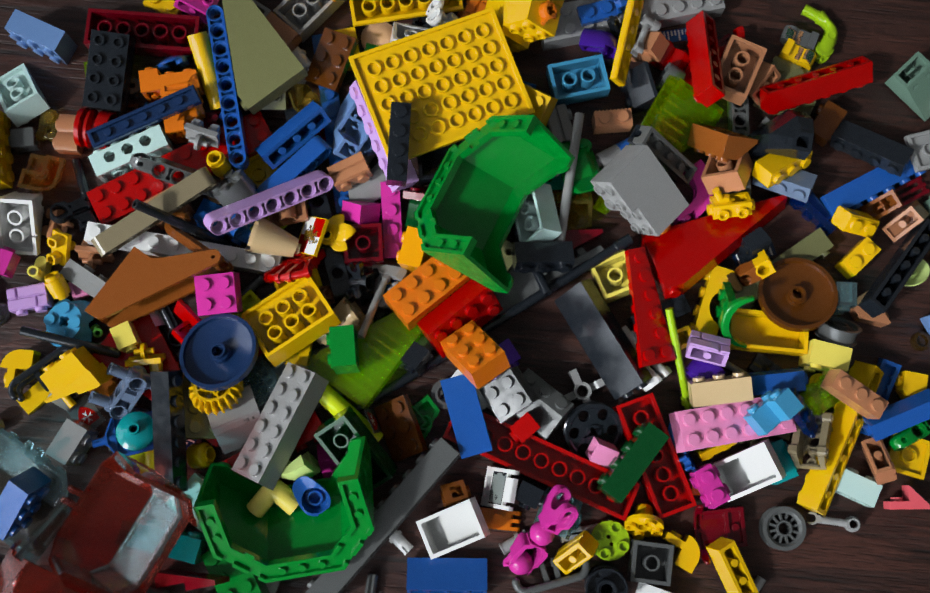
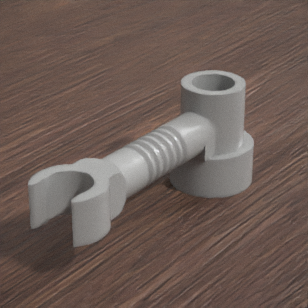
(649, 25)
(835, 521)

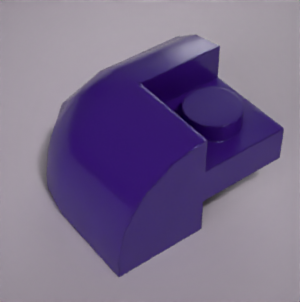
(598, 41)

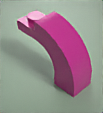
(700, 196)

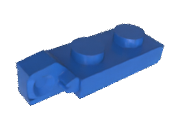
(600, 11)

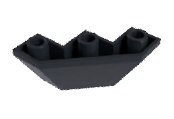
(785, 135)

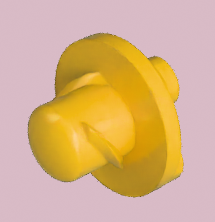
(644, 523)

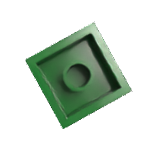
(344, 349)

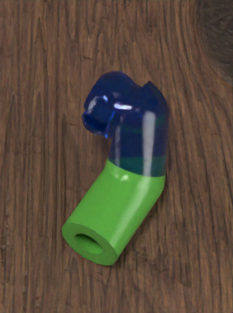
(96, 329)

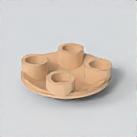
(376, 34)

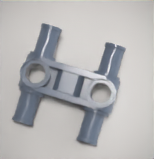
(127, 393)

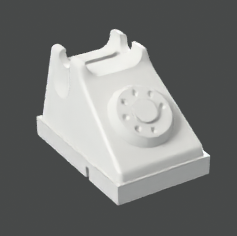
(21, 222)

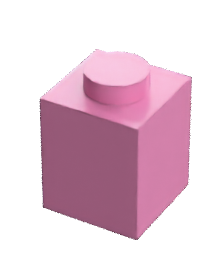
(601, 452)

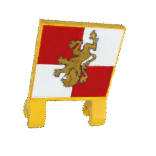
(312, 235)

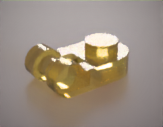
(47, 121)

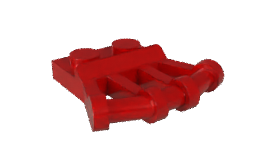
(294, 268)

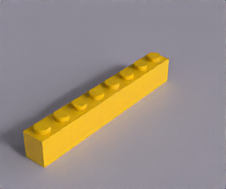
(847, 424)

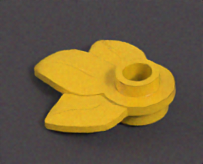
(339, 233)

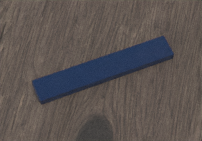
(143, 117)

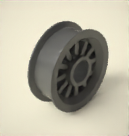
(839, 331)
(799, 523)

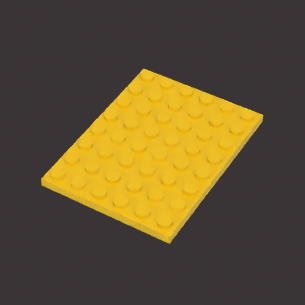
(449, 75)

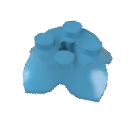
(78, 320)

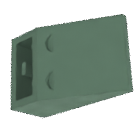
(913, 84)

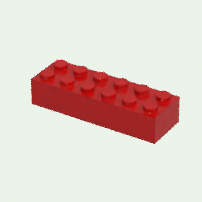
(664, 477)

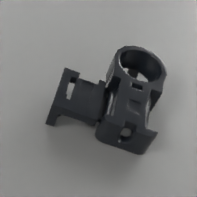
(77, 208)

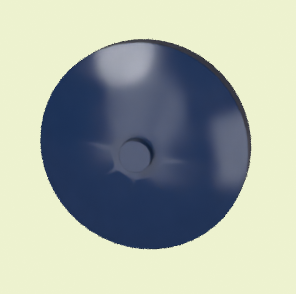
(219, 352)

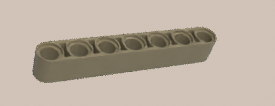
(139, 222)

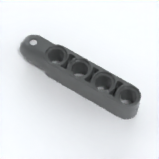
(149, 162)

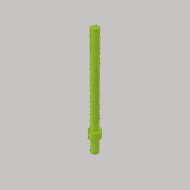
(679, 359)

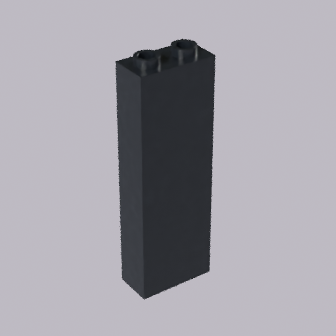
(603, 339)

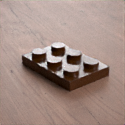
(331, 59)
(400, 428)

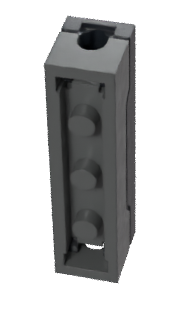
(666, 153)

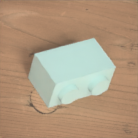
(859, 488)

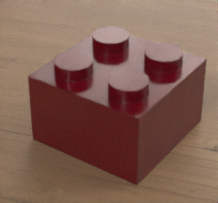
(365, 245)

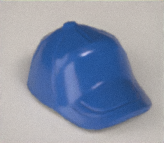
(311, 496)

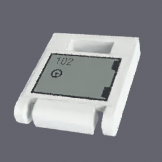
(499, 488)

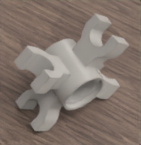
(574, 376)

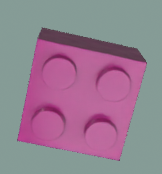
(218, 294)

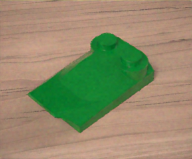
(586, 168)

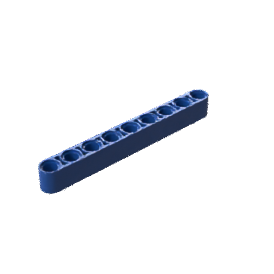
(227, 96)

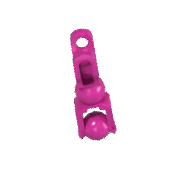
(551, 522)

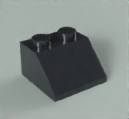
(639, 88)

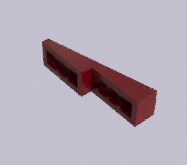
(192, 580)

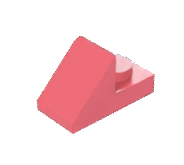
(909, 500)

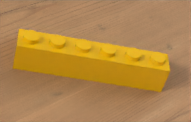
(379, 11)

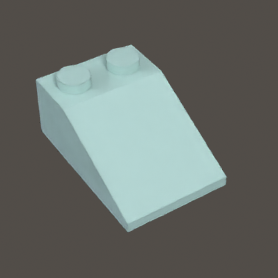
(21, 96)

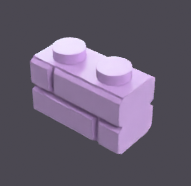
(29, 298)
(708, 348)

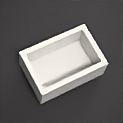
(750, 469)
(453, 528)

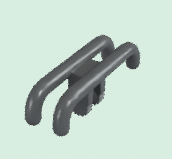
(557, 582)

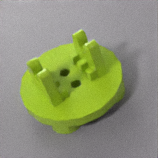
(618, 536)

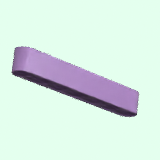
(260, 200)

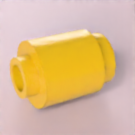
(218, 163)
(57, 285)

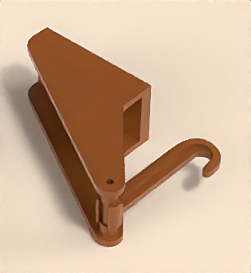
(149, 283)

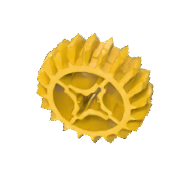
(214, 401)

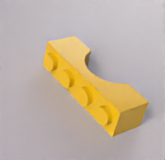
(703, 320)

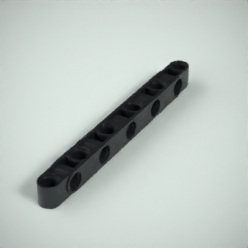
(333, 259)

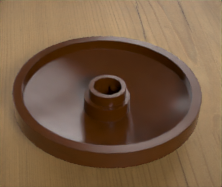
(798, 295)

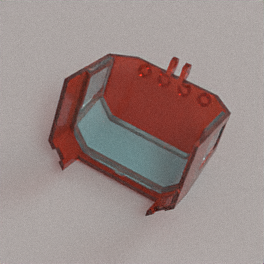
(119, 529)

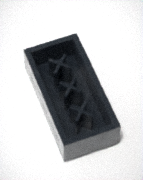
(109, 71)

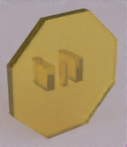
(301, 96)

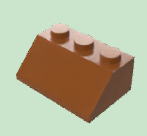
(719, 142)

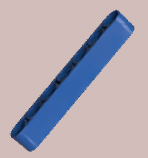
(301, 163)

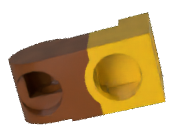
(755, 269)

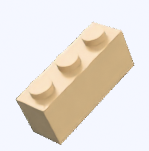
(720, 389)

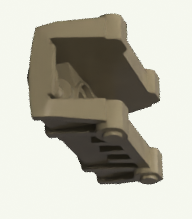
(801, 444)

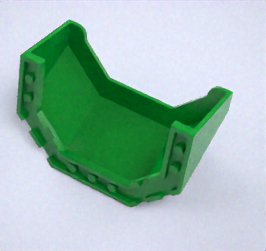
(482, 191)
(282, 544)

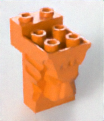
(158, 85)

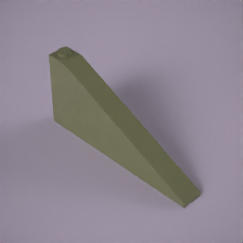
(259, 56)

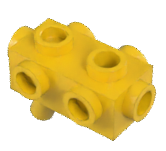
(729, 205)

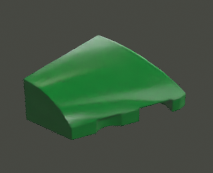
(425, 412)

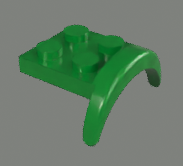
(726, 309)

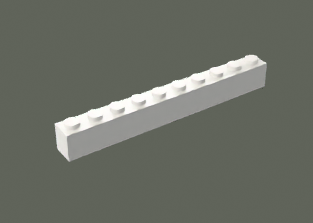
(164, 246)

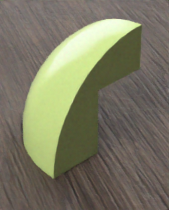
(302, 466)

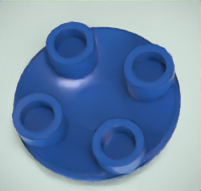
(167, 64)

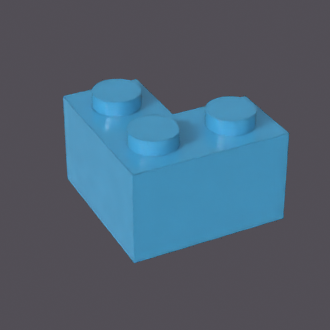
(772, 409)

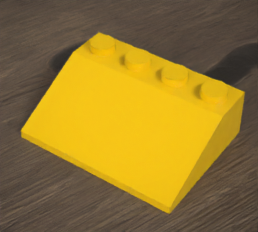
(290, 319)

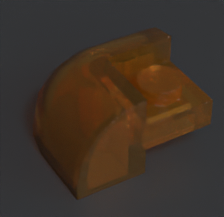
(42, 173)

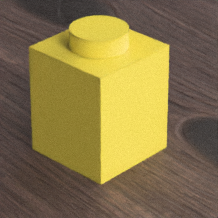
(125, 337)

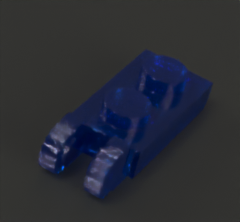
(811, 214)

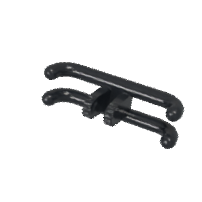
(17, 385)

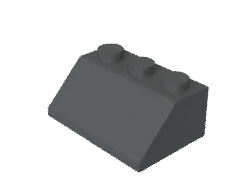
(550, 408)

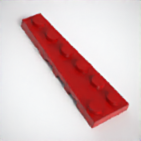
(652, 333)

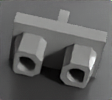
(201, 136)

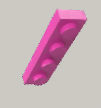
(391, 221)

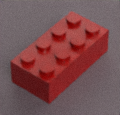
(466, 304)

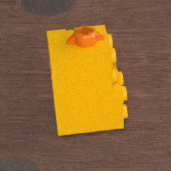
(526, 20)

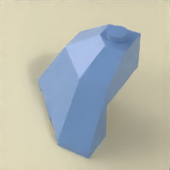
(349, 132)

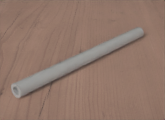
(570, 175)

